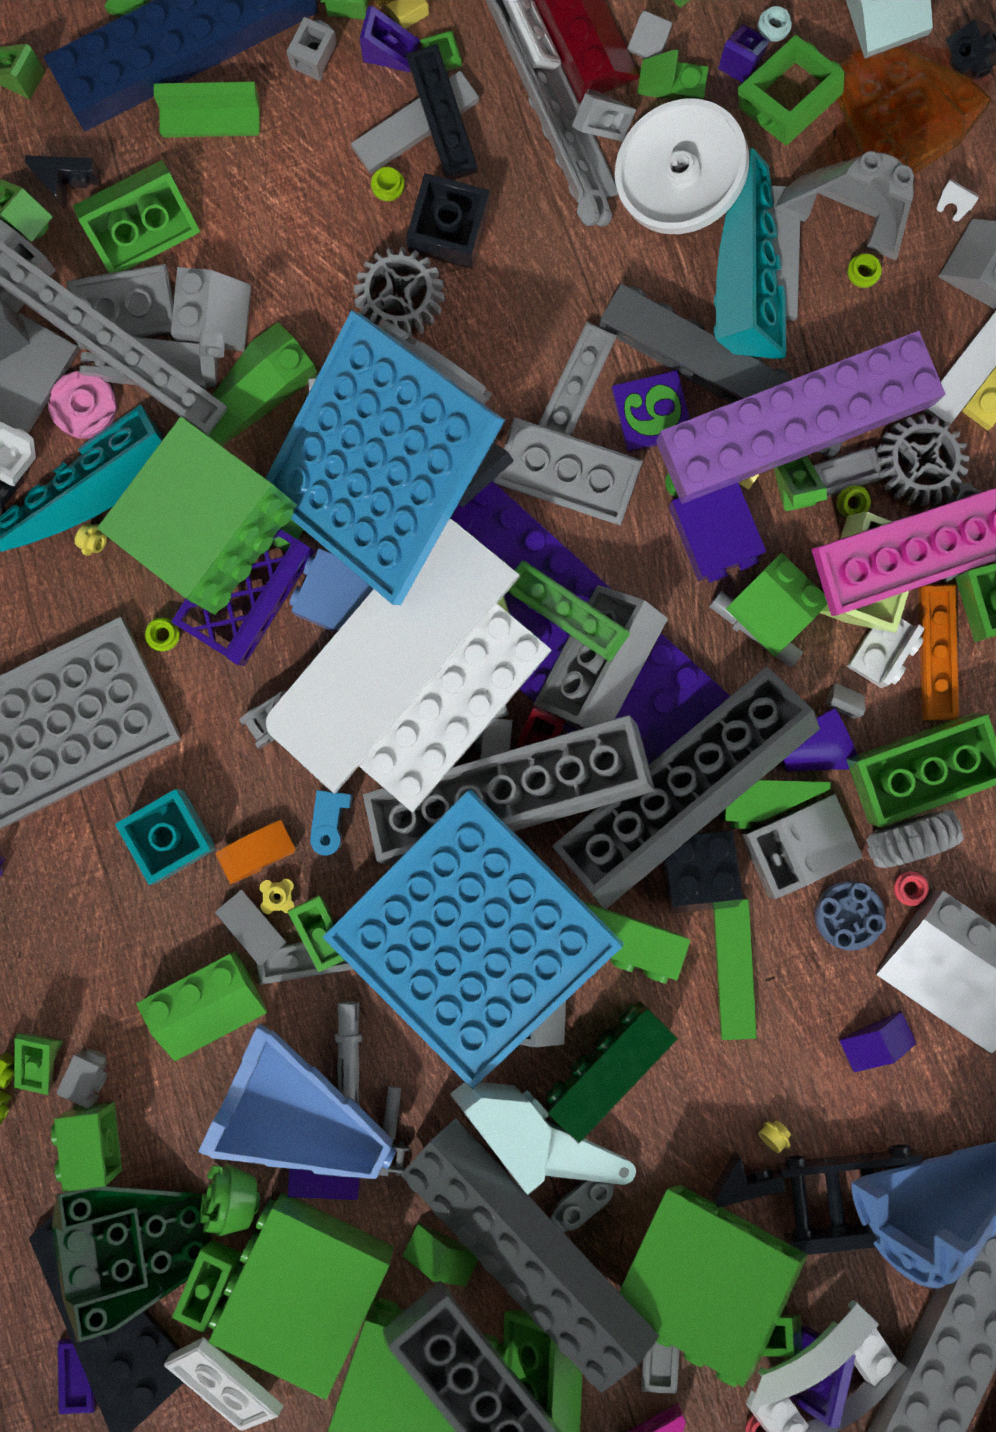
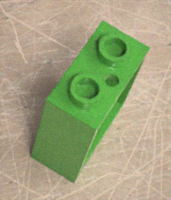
(773, 116)

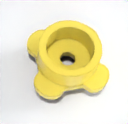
(269, 889)

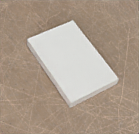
(223, 1384)

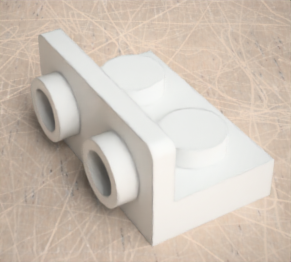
(884, 652)

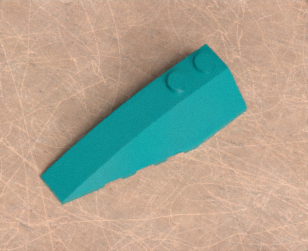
(747, 290)
(86, 485)

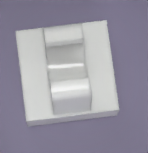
(958, 195)

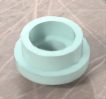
(777, 16)

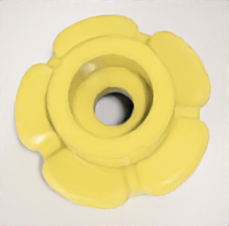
(90, 539)
(775, 1136)

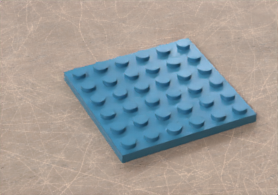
(381, 456)
(472, 939)

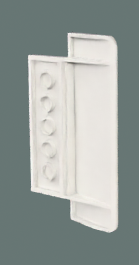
(412, 680)

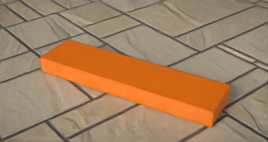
(939, 652)

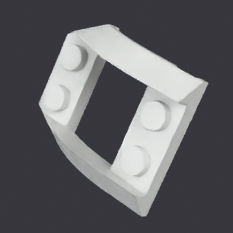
(853, 1335)

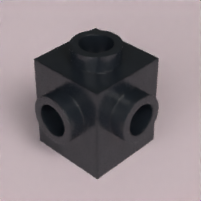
(973, 49)

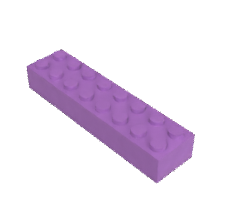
(800, 417)

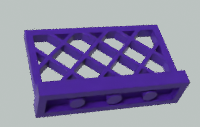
(263, 609)

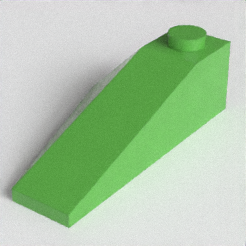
(260, 380)

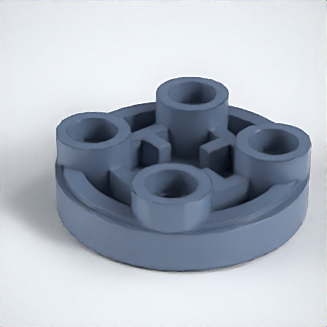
(849, 915)

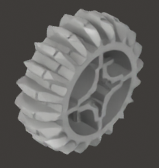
(420, 277)
(934, 468)
(915, 839)

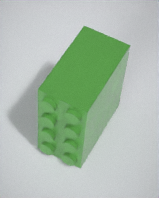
(197, 517)
(711, 1283)
(300, 1294)
(379, 1390)

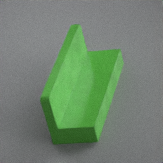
(208, 109)

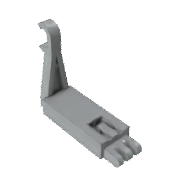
(193, 360)

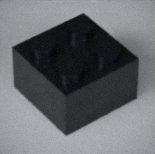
(448, 220)
(703, 874)

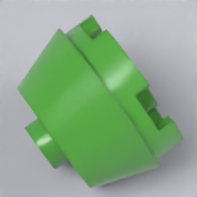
(229, 1200)

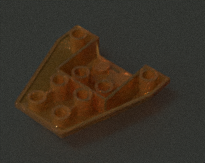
(908, 105)

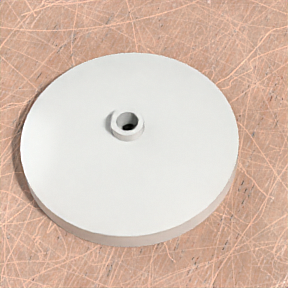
(682, 166)

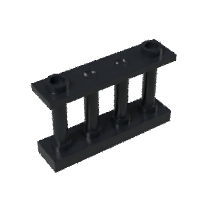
(839, 1234)

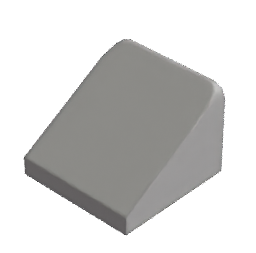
(650, 35)
(846, 701)

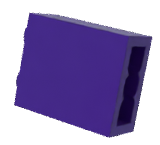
(718, 533)

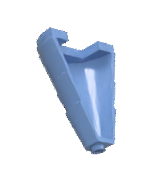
(294, 1117)
(932, 1213)

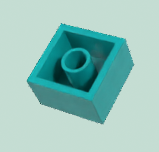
(165, 836)

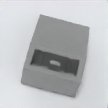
(801, 847)

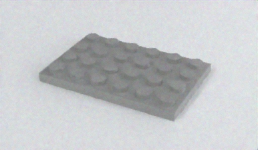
(77, 719)

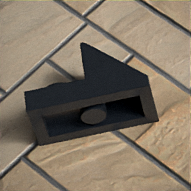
(57, 172)
(736, 1187)

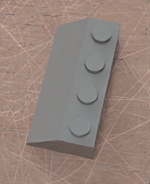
(588, 687)

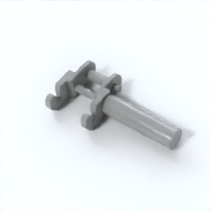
(390, 1128)

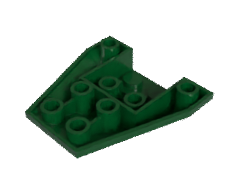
(122, 1252)

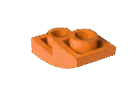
(255, 851)

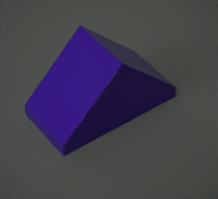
(385, 41)
(743, 53)
(878, 1043)

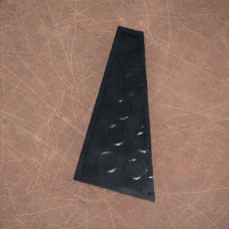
(123, 1365)

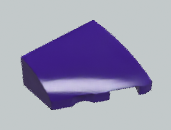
(825, 748)

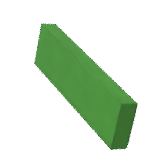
(568, 611)
(734, 972)

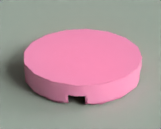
(82, 405)

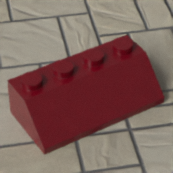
(588, 44)

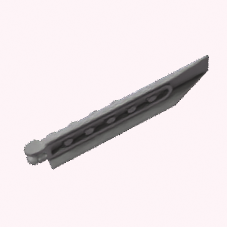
(557, 107)

